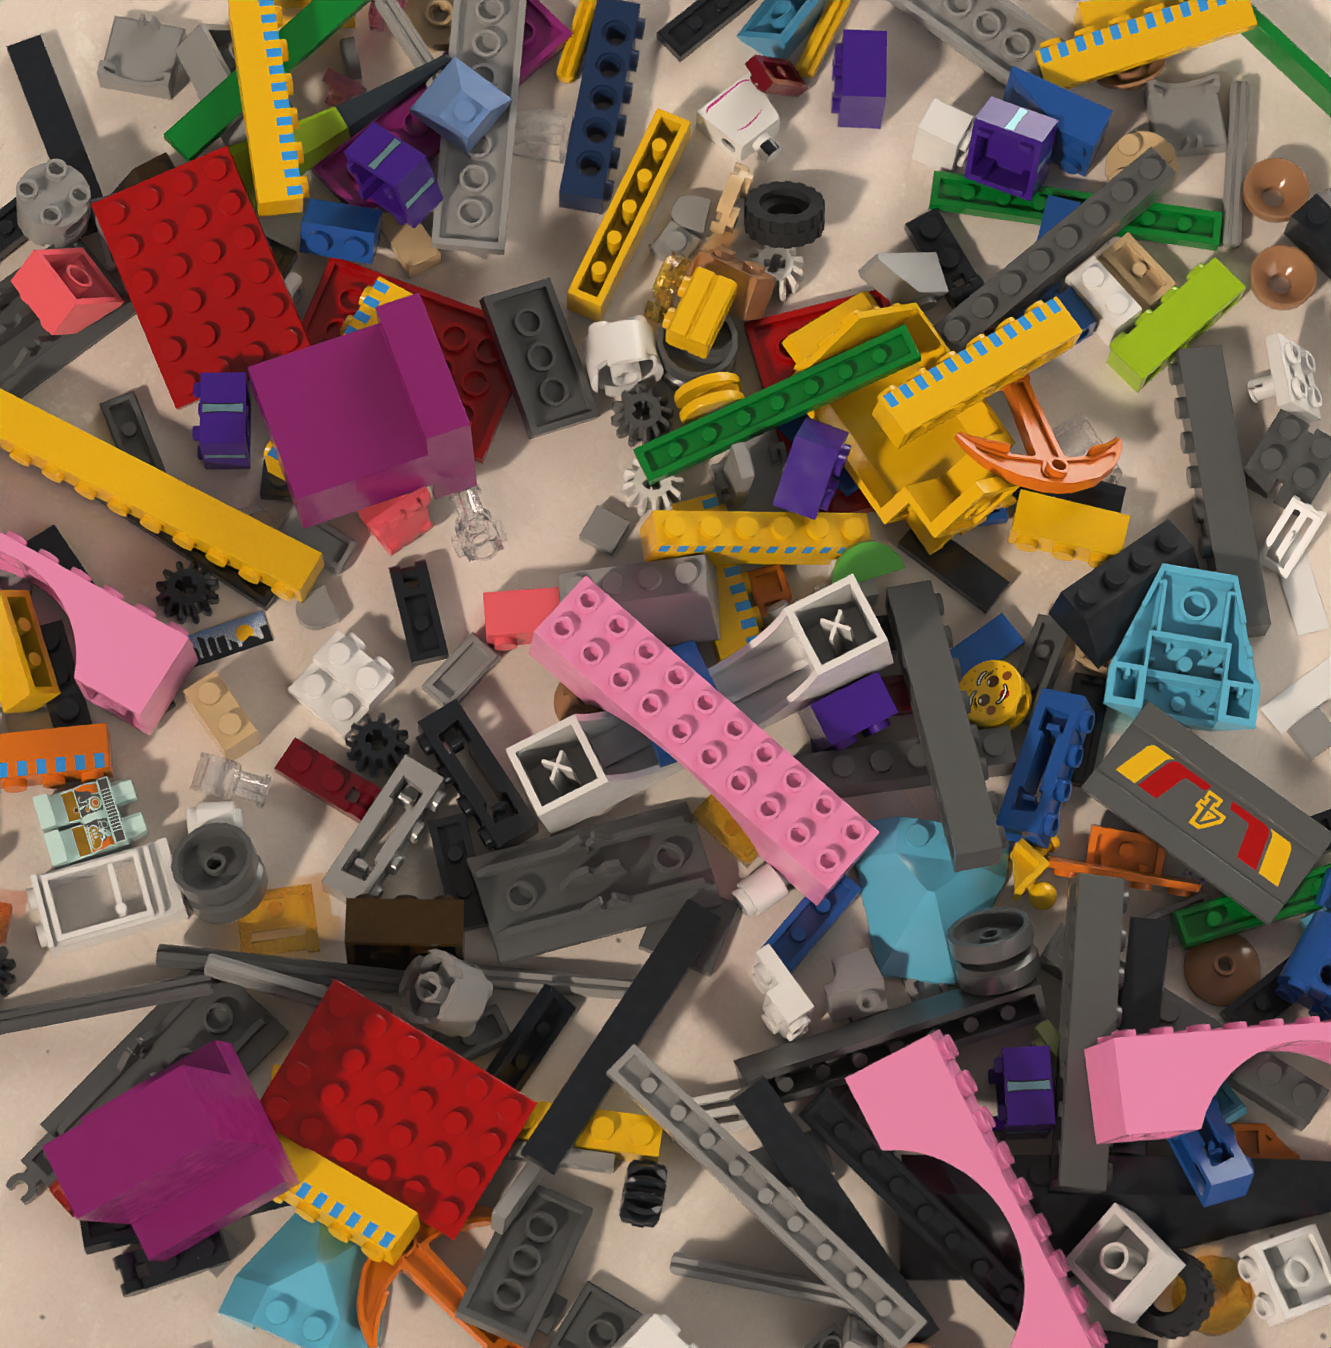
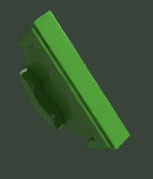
(866, 561)

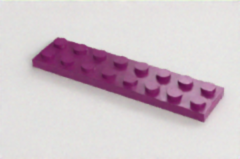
(542, 40)

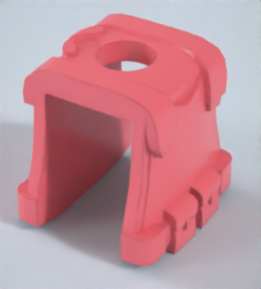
(398, 520)

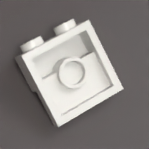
(343, 683)
(785, 1003)
(1288, 1274)

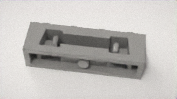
(419, 783)

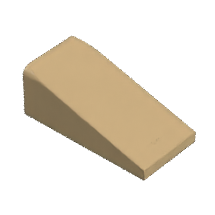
(410, 245)

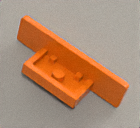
(1127, 856)

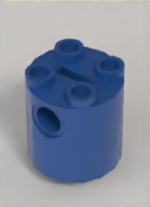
(1308, 969)

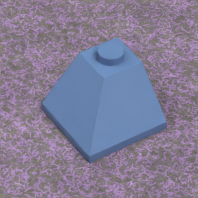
(460, 105)

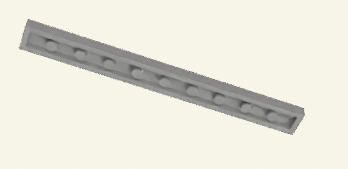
(766, 1198)

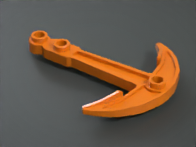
(1045, 465)
(428, 1274)

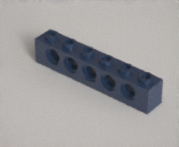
(610, 21)

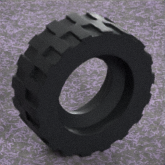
(784, 199)
(1194, 1308)

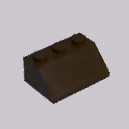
(401, 928)

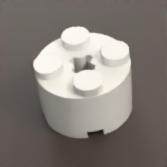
(621, 355)

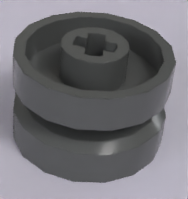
(683, 366)
(219, 872)
(994, 951)

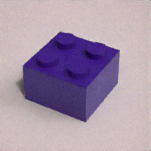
(859, 78)
(810, 469)
(851, 710)

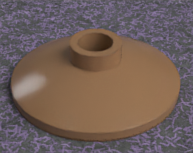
(1134, 78)
(1220, 986)

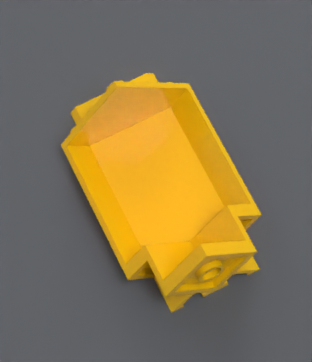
(929, 479)

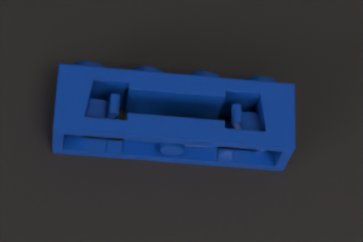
(1068, 720)
(1225, 1166)

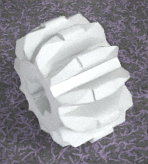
(788, 267)
(648, 498)

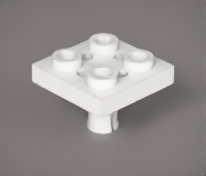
(1289, 379)

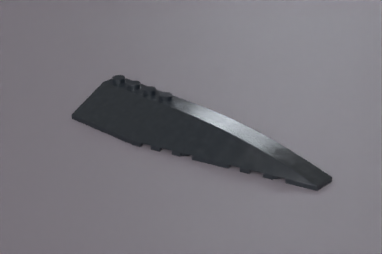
(1145, 1185)

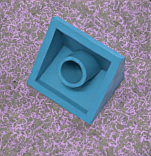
(780, 26)

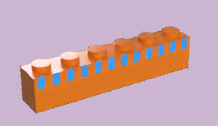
(55, 757)

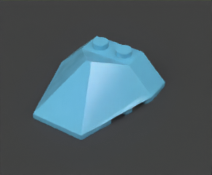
(1188, 653)
(917, 897)
(301, 1288)

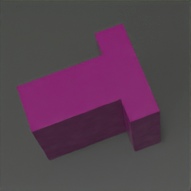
(366, 416)
(175, 1154)

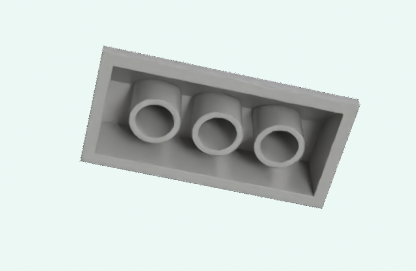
(208, 60)
(668, 596)

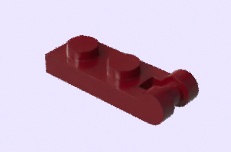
(326, 780)

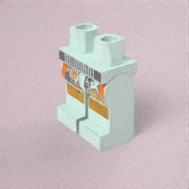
(88, 821)

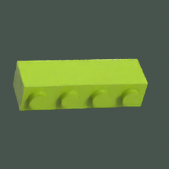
(1175, 324)

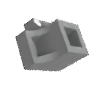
(856, 988)

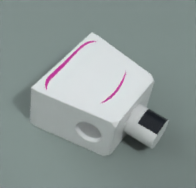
(741, 121)

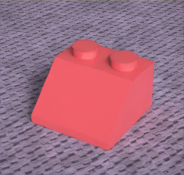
(65, 289)

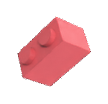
(516, 614)

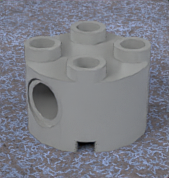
(53, 204)
(444, 993)

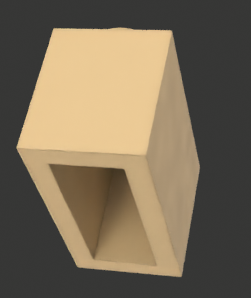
(221, 716)

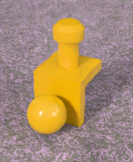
(1028, 869)

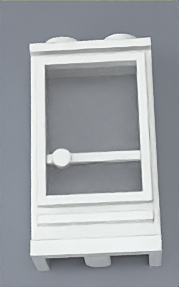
(106, 898)

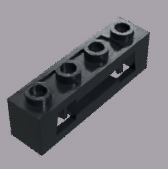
(443, 727)

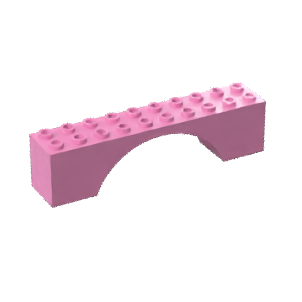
(122, 652)
(773, 797)
(1166, 1079)
(928, 1107)

